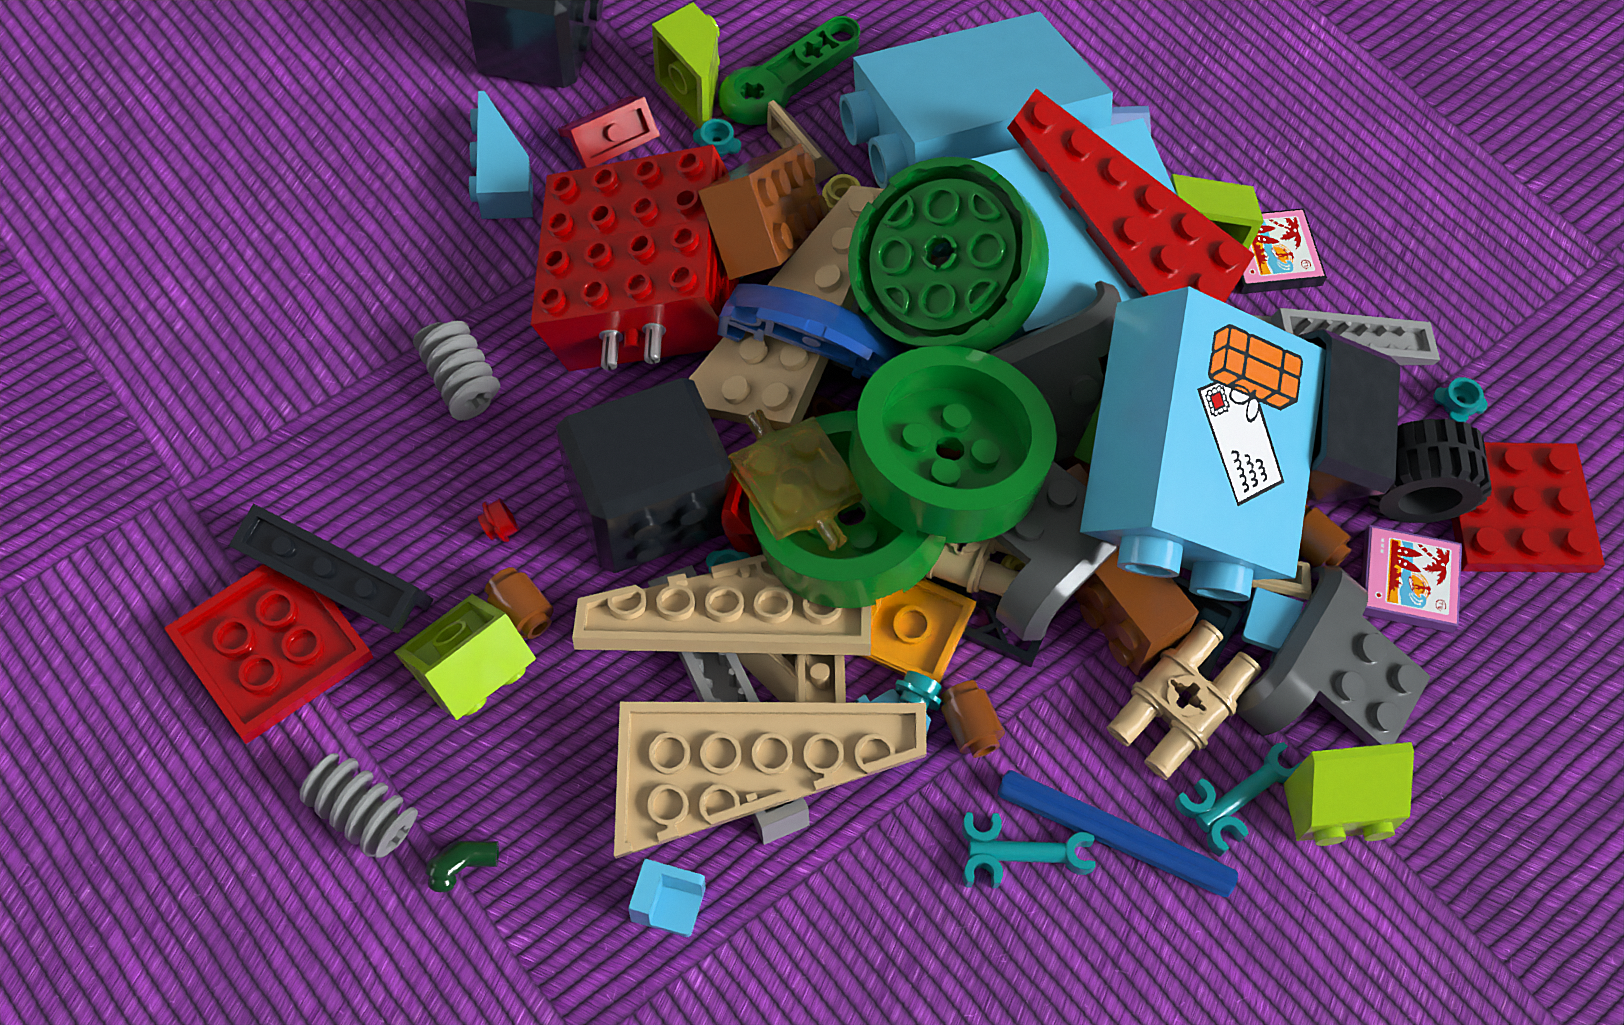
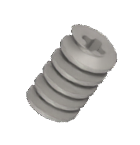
(457, 368)
(355, 807)

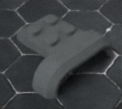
(1066, 365)
(1054, 555)
(1340, 664)

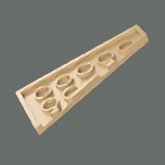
(773, 373)
(725, 611)
(721, 761)

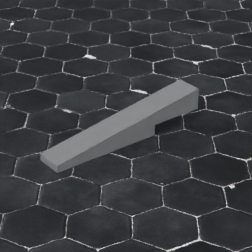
(1404, 340)
(723, 679)

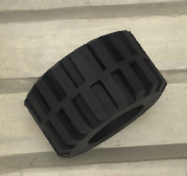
(1438, 473)

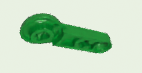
(786, 72)

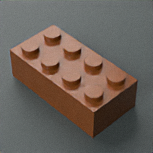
(764, 210)
(1134, 610)

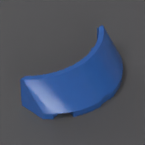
(808, 325)

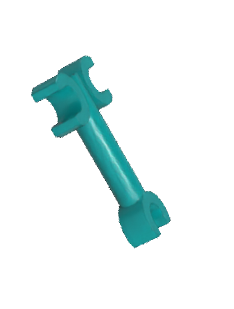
(1216, 815)
(986, 851)

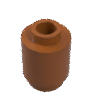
(1322, 539)
(521, 601)
(972, 719)

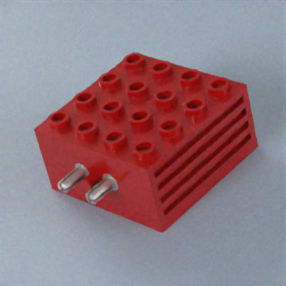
(630, 261)

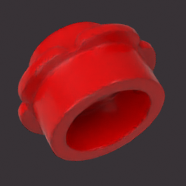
(497, 520)

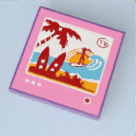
(1412, 578)

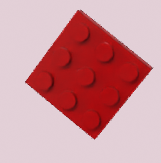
(1535, 514)
(267, 648)

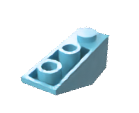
(503, 168)

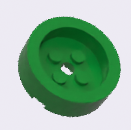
(984, 285)
(962, 404)
(867, 567)

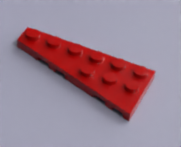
(1132, 217)

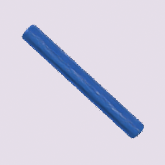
(1118, 833)

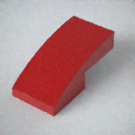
(737, 520)

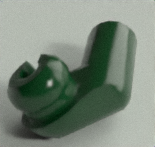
(456, 857)

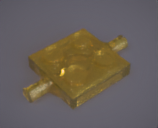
(795, 478)

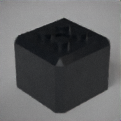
(533, 38)
(1354, 422)
(645, 474)

